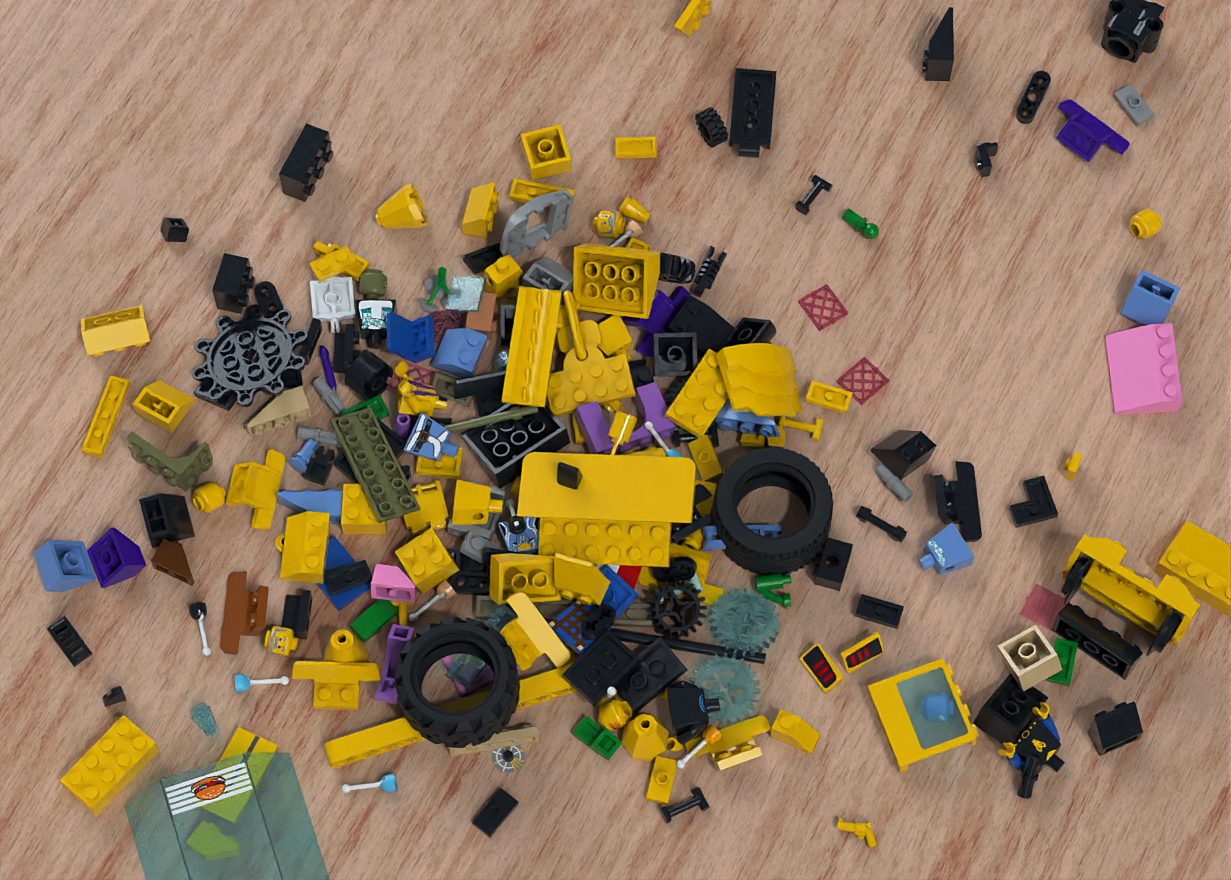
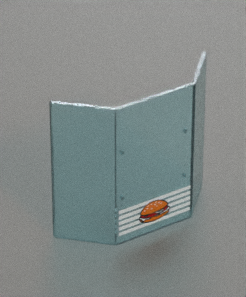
(227, 823)

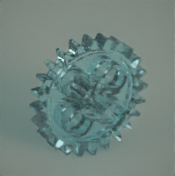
(744, 621)
(742, 681)

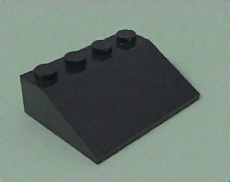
(504, 444)

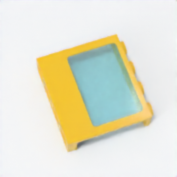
(922, 713)

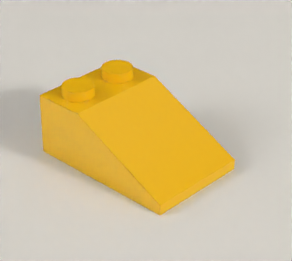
(522, 573)

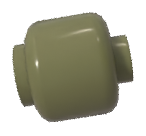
(373, 284)

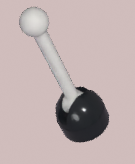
(515, 520)
(198, 612)

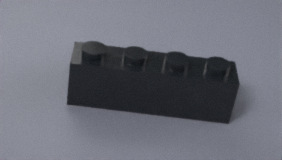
(1096, 640)

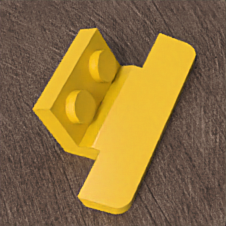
(257, 487)
(702, 560)
(531, 634)
(336, 682)
(735, 745)

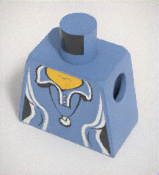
(525, 542)

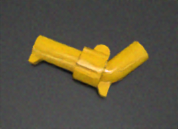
(860, 830)

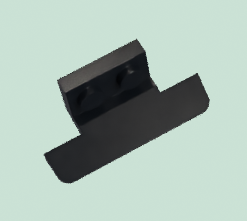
(487, 391)
(959, 501)
(698, 521)

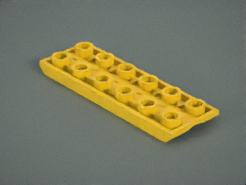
(531, 347)

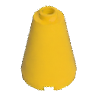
(345, 648)

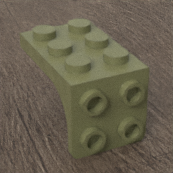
(177, 471)

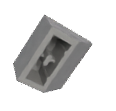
(549, 275)

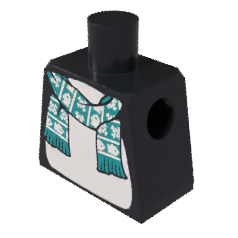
(373, 319)

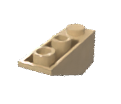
(283, 410)

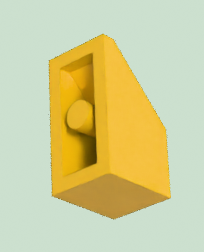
(794, 732)

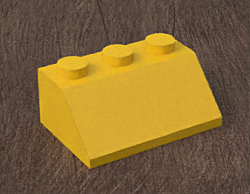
(115, 330)
(306, 547)

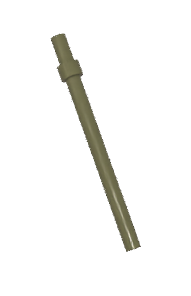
(515, 413)

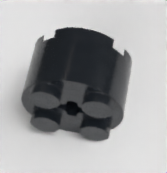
(367, 375)

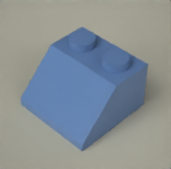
(460, 352)
(64, 565)

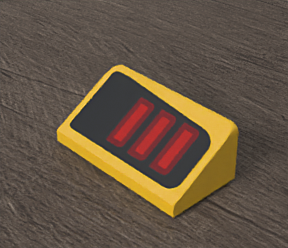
(861, 652)
(821, 668)

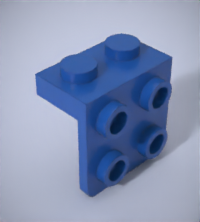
(410, 338)

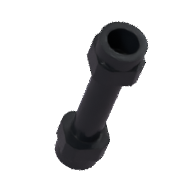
(865, 514)

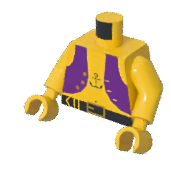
(414, 396)

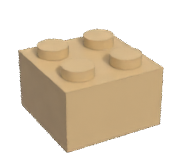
(1029, 657)

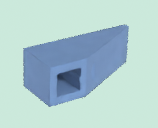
(745, 422)
(311, 500)

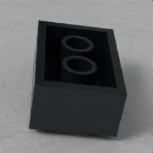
(306, 163)

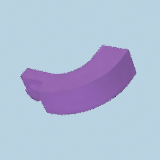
(396, 641)

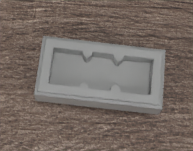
(1133, 105)

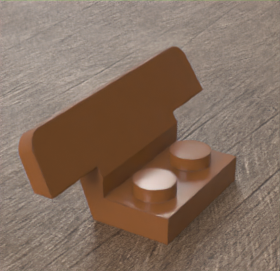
(243, 612)

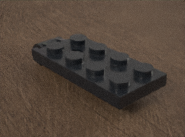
(752, 104)

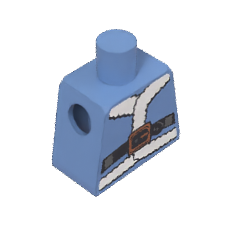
(430, 440)

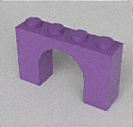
(651, 408)

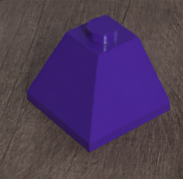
(115, 558)

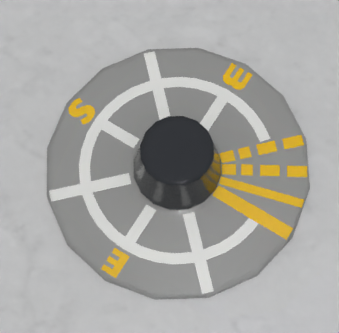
(508, 758)

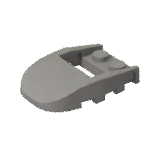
(516, 235)

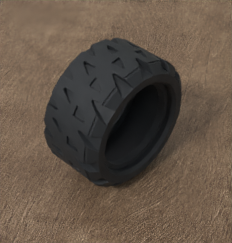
(451, 638)

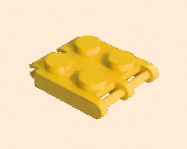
(432, 509)

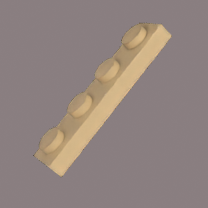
(506, 738)

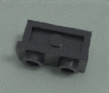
(345, 348)

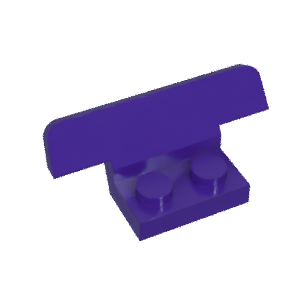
(1087, 133)
(661, 315)

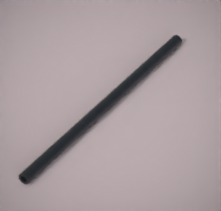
(684, 645)

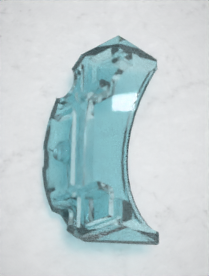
(469, 667)

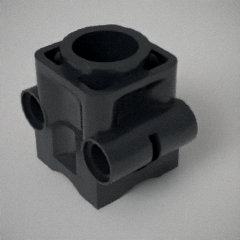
(1132, 28)

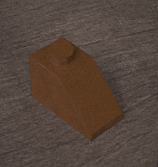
(172, 561)

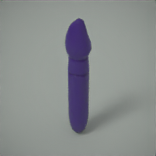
(324, 355)

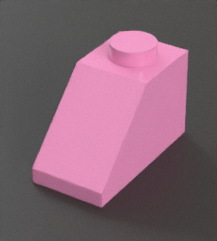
(392, 584)

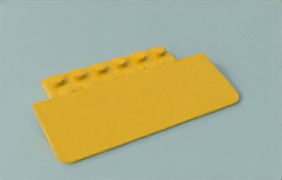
(616, 513)

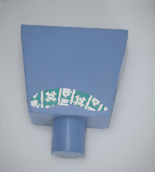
(946, 552)

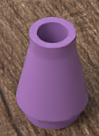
(403, 426)

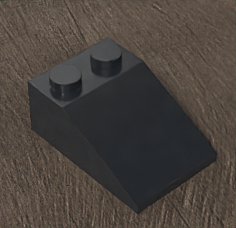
(939, 57)
(707, 323)
(1009, 711)

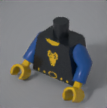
(1039, 738)

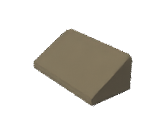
(444, 388)

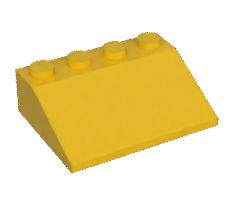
(615, 279)
(1201, 565)

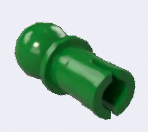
(870, 230)

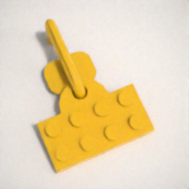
(586, 371)

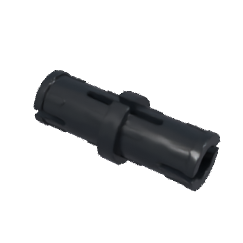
(1029, 775)

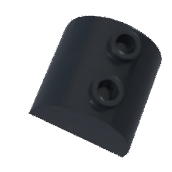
(751, 331)

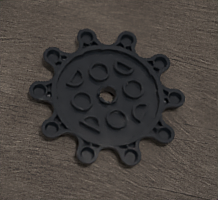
(254, 334)

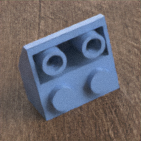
(1149, 300)

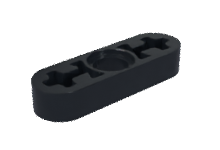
(1032, 89)

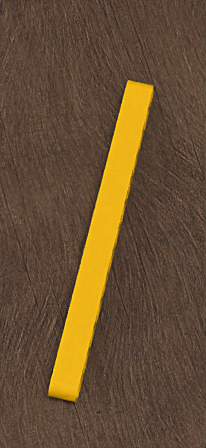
(400, 733)

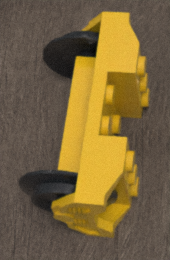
(1122, 590)

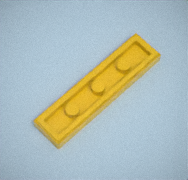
(105, 416)

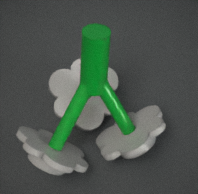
(436, 287)

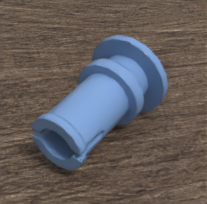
(302, 458)

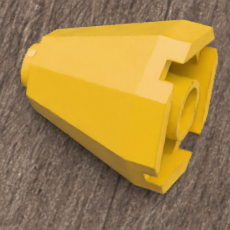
(402, 210)
(645, 738)

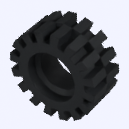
(711, 127)

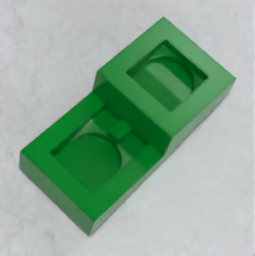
(373, 619)
(597, 738)

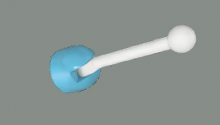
(668, 452)
(243, 683)
(387, 784)

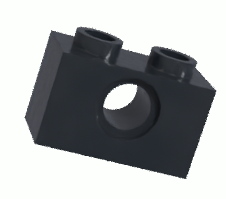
(832, 576)

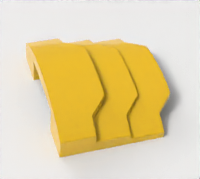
(760, 379)

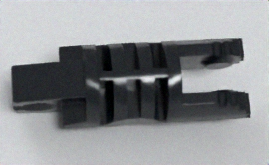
(708, 272)

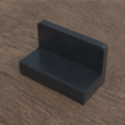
(297, 613)

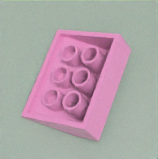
(1144, 370)

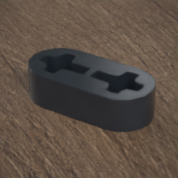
(594, 619)

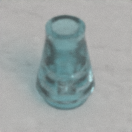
(204, 718)

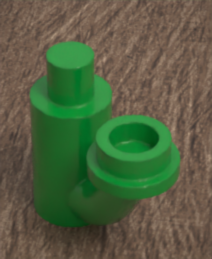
(774, 581)

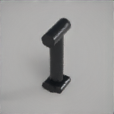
(803, 206)
(680, 438)
(698, 799)

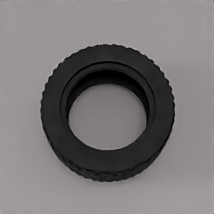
(778, 469)

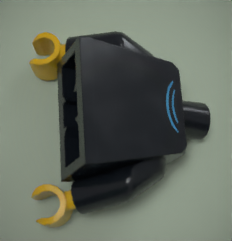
(688, 711)

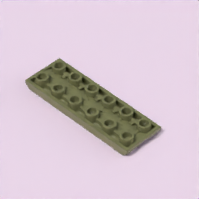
(374, 465)

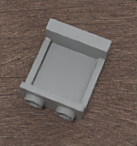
(484, 530)

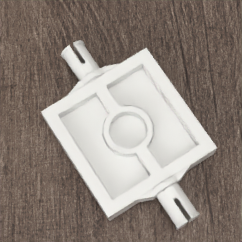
(333, 300)

